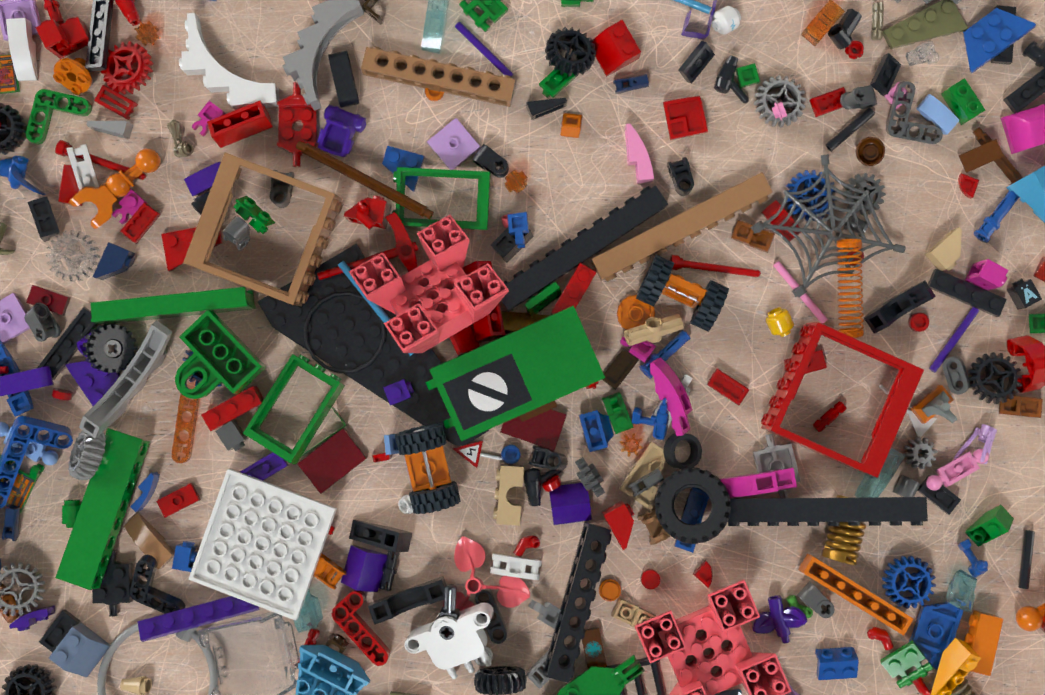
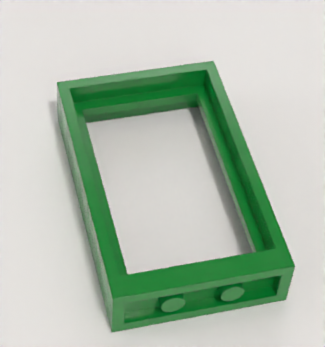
(482, 199)
(253, 431)

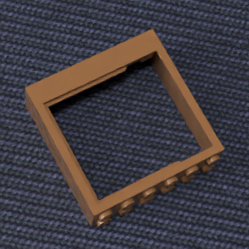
(214, 215)

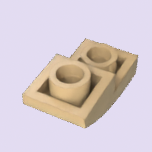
(630, 613)

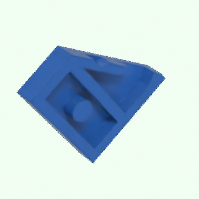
(400, 158)

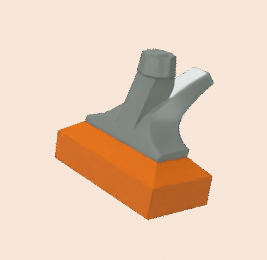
(934, 403)

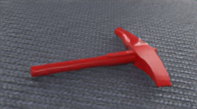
(404, 249)

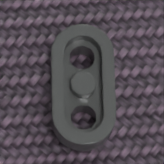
(954, 375)

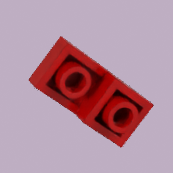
(772, 210)

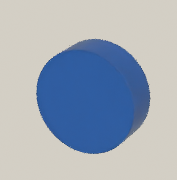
(510, 454)

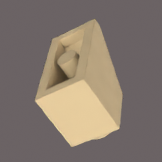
(946, 251)

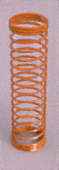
(850, 243)

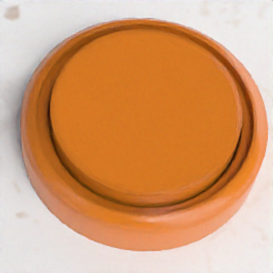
(609, 589)

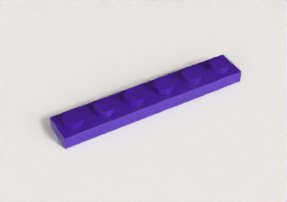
(193, 617)

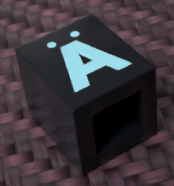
(1024, 293)

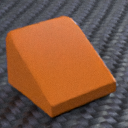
(571, 125)

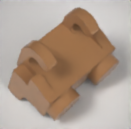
(654, 527)

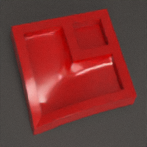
(685, 117)

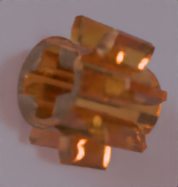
(147, 28)
(516, 181)
(627, 439)

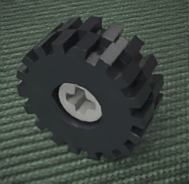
(98, 348)

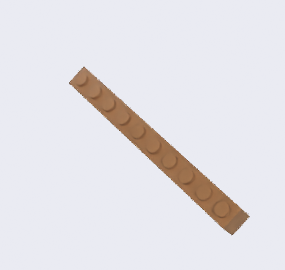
(682, 226)

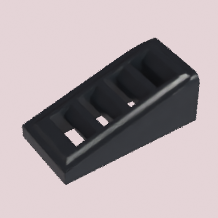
(543, 107)

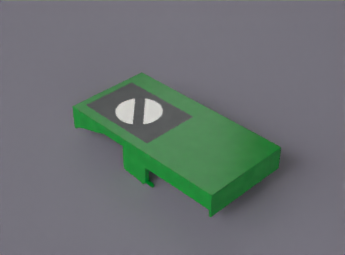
(516, 373)

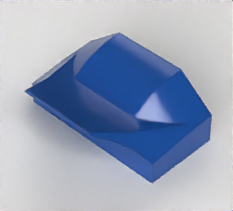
(596, 430)

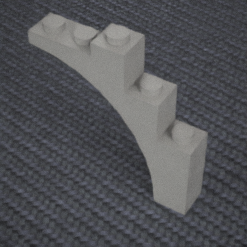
(313, 41)
(131, 381)

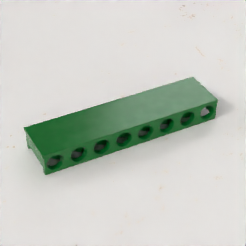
(172, 305)
(101, 509)

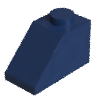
(113, 262)

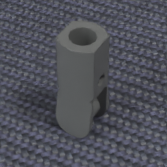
(649, 480)

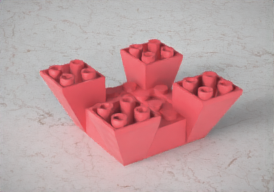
(435, 296)
(721, 621)

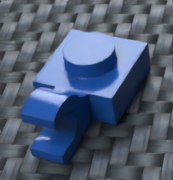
(518, 226)

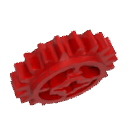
(137, 62)

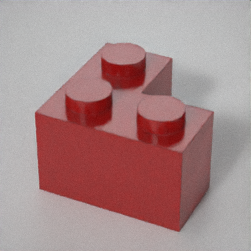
(63, 38)

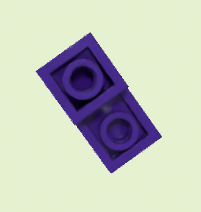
(202, 179)
(24, 622)

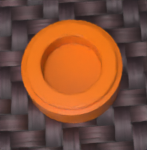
(433, 95)

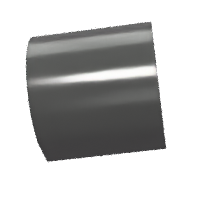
(906, 487)

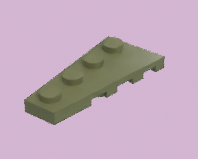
(935, 21)

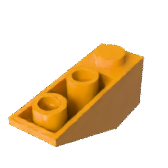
(954, 665)

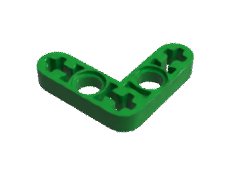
(48, 107)

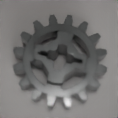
(861, 183)
(590, 477)

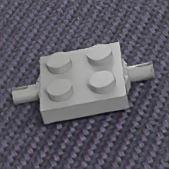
(776, 458)

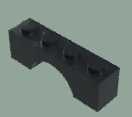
(405, 600)

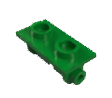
(260, 219)

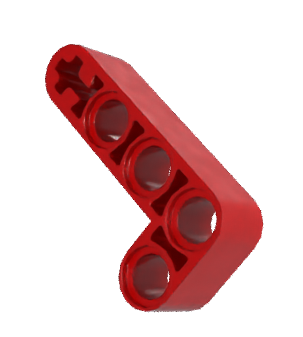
(364, 630)

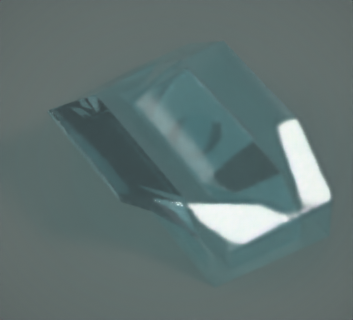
(961, 591)
(310, 614)

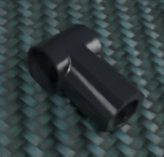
(841, 32)

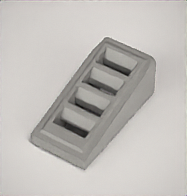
(116, 128)
(535, 668)

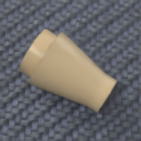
(137, 685)

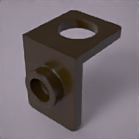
(367, 8)
(337, 640)

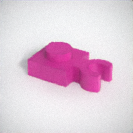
(209, 112)
(130, 205)
(640, 350)

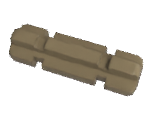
(877, 21)

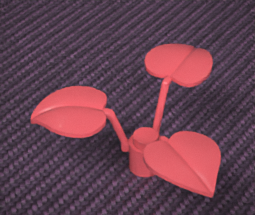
(472, 555)

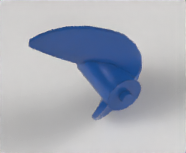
(15, 171)

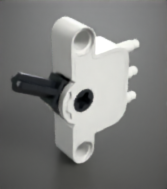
(454, 635)

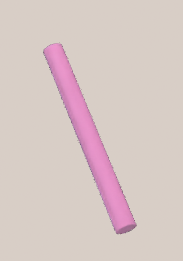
(805, 298)

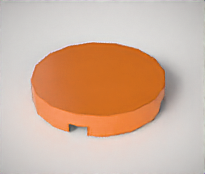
(633, 312)

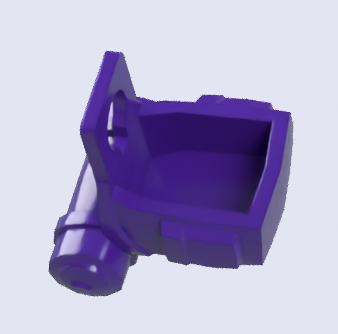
(339, 130)

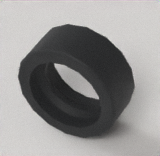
(695, 452)

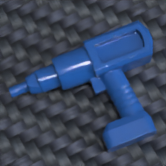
(659, 422)
(977, 567)

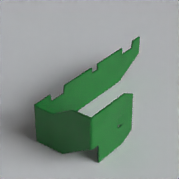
(342, 420)

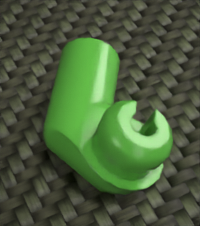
(792, 601)

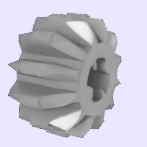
(927, 452)

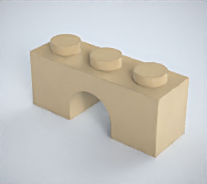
(507, 512)

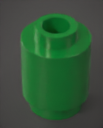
(69, 512)

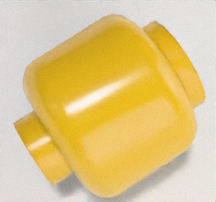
(779, 322)

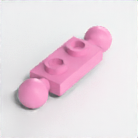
(956, 470)

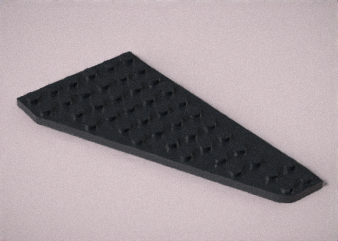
(349, 333)

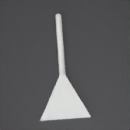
(919, 428)

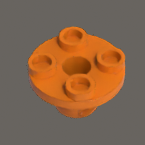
(72, 75)

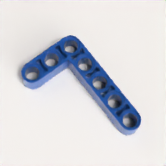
(23, 437)

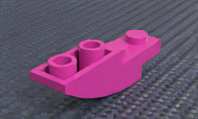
(670, 387)
(760, 482)

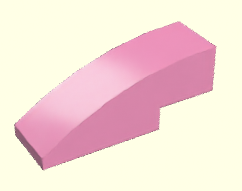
(638, 155)

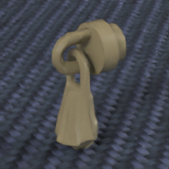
(184, 148)

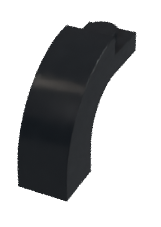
(898, 306)

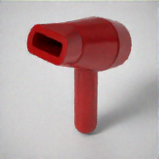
(129, 11)

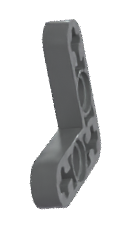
(905, 125)

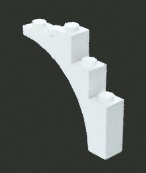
(217, 79)

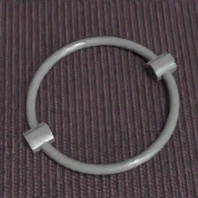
(185, 635)

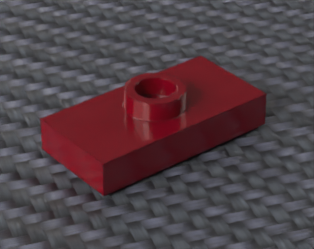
(54, 301)

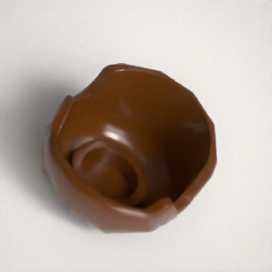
(870, 151)

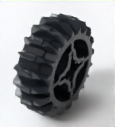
(558, 50)
(14, 132)
(997, 385)
(500, 680)
(17, 681)

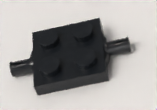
(115, 585)

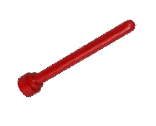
(62, 151)
(679, 263)

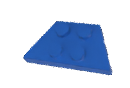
(993, 35)
(936, 629)

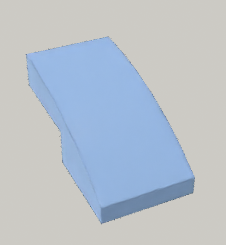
(938, 113)

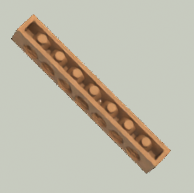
(408, 76)

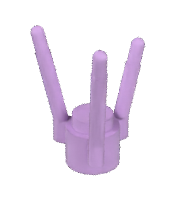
(986, 435)

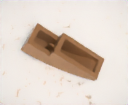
(149, 540)

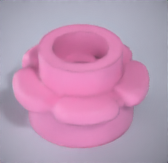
(779, 111)

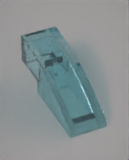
(435, 25)
(874, 486)

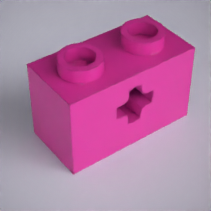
(987, 275)

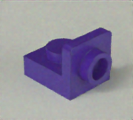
(398, 391)

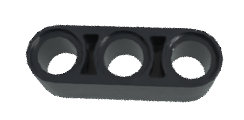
(343, 79)
(498, 622)

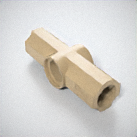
(653, 329)

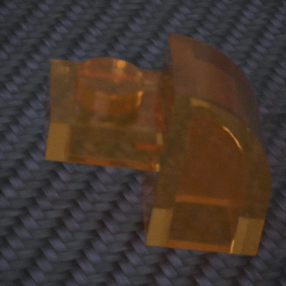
(822, 22)

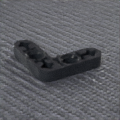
(148, 592)

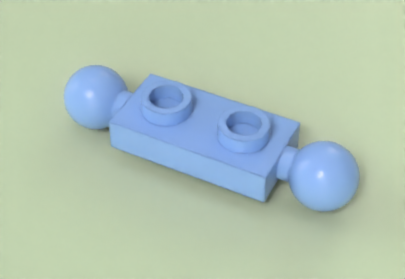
(34, 450)

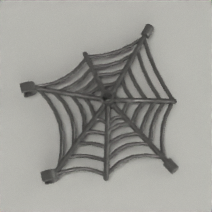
(801, 290)

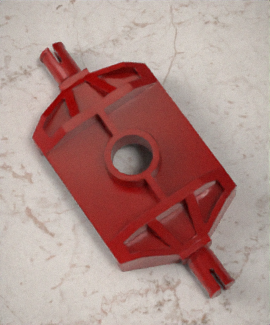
(291, 111)

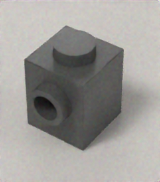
(232, 435)

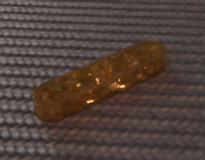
(188, 426)

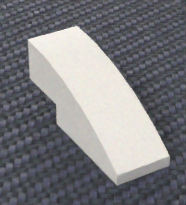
(22, 49)

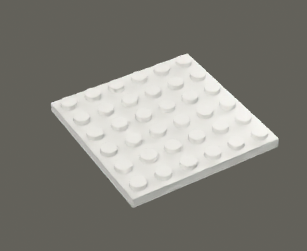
(262, 544)

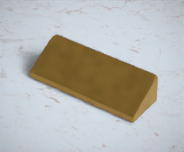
(513, 320)

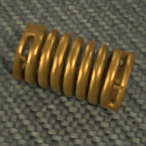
(846, 542)

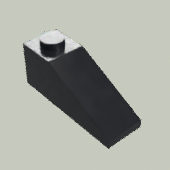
(381, 536)

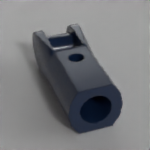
(634, 83)
(11, 521)

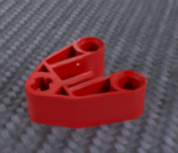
(1035, 361)

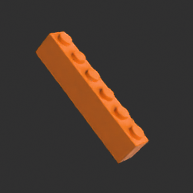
(855, 594)

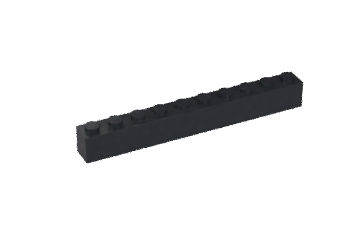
(584, 246)
(829, 510)

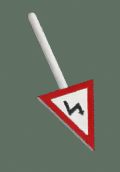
(472, 453)

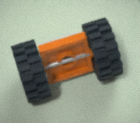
(705, 301)
(427, 468)

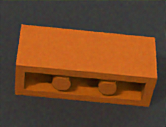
(984, 639)

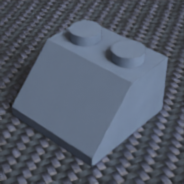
(79, 651)

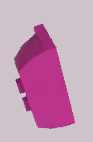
(1025, 129)

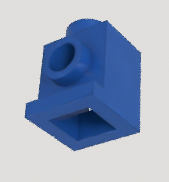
(184, 556)

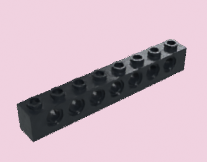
(566, 670)

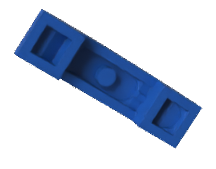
(21, 401)
(693, 513)

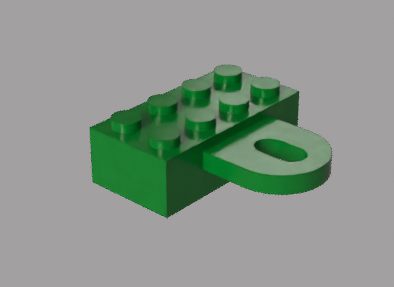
(218, 356)

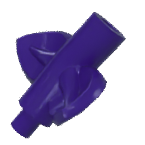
(779, 619)

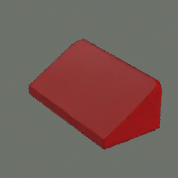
(68, 185)

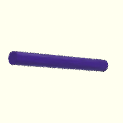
(483, 49)
(954, 339)

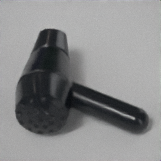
(725, 79)
(533, 482)

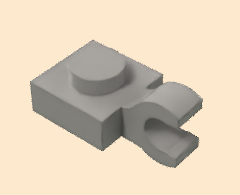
(548, 612)

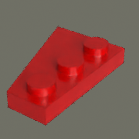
(177, 244)

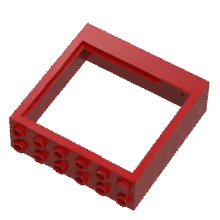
(888, 420)

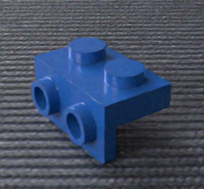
(836, 663)

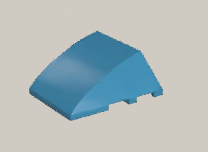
(1032, 191)
(328, 672)

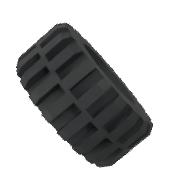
(698, 479)

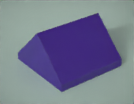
(570, 504)
(364, 569)

